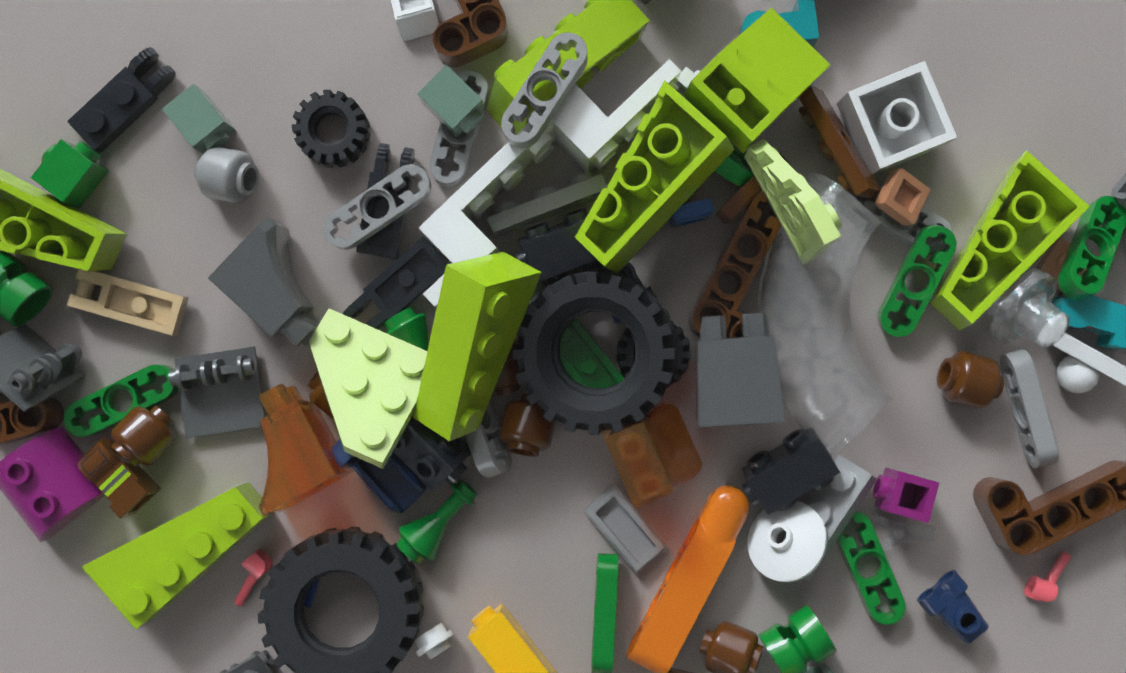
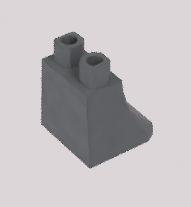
(264, 286)
(737, 375)

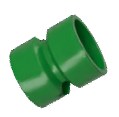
(21, 293)
(798, 642)

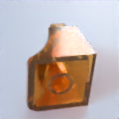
(297, 450)
(653, 454)

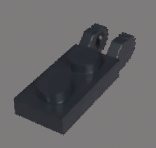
(121, 101)
(388, 240)
(400, 283)

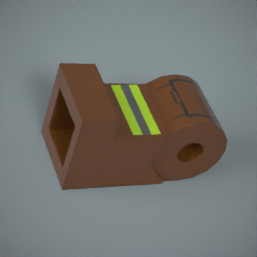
(117, 479)

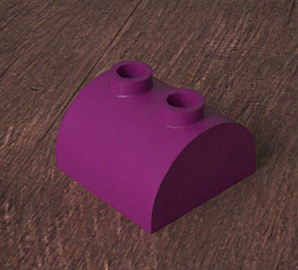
(46, 483)

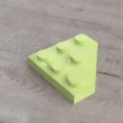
(798, 207)
(367, 383)

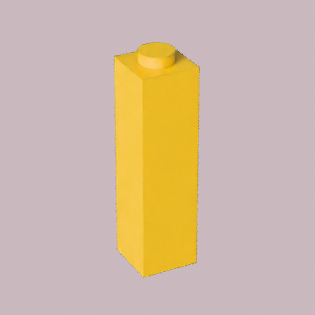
(506, 643)

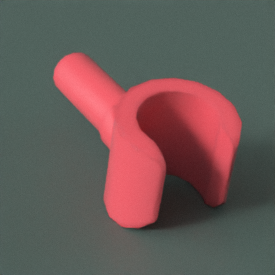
(257, 565)
(1046, 589)

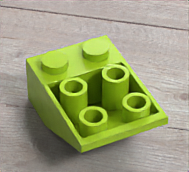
(755, 79)

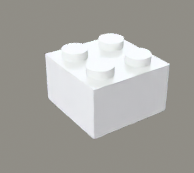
(896, 118)

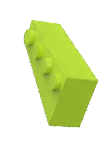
(608, 32)
(654, 178)
(53, 231)
(1011, 234)
(470, 340)
(167, 561)

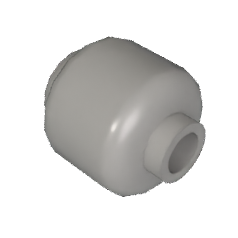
(226, 175)

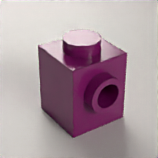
(905, 494)

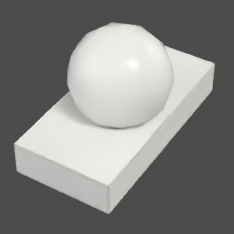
(1081, 369)

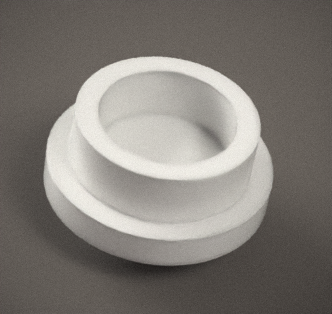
(433, 641)

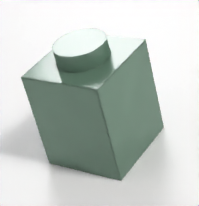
(452, 102)
(199, 119)

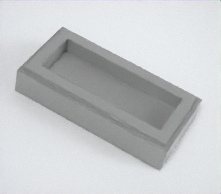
(625, 528)

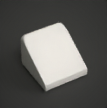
(415, 18)

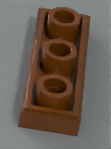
(837, 144)

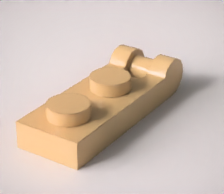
(129, 302)

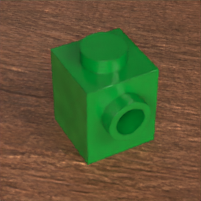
(70, 172)

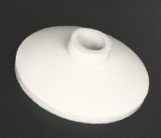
(800, 550)

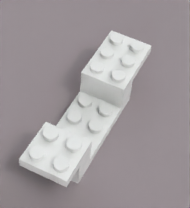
(576, 127)

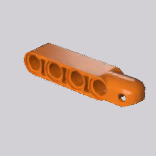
(689, 580)

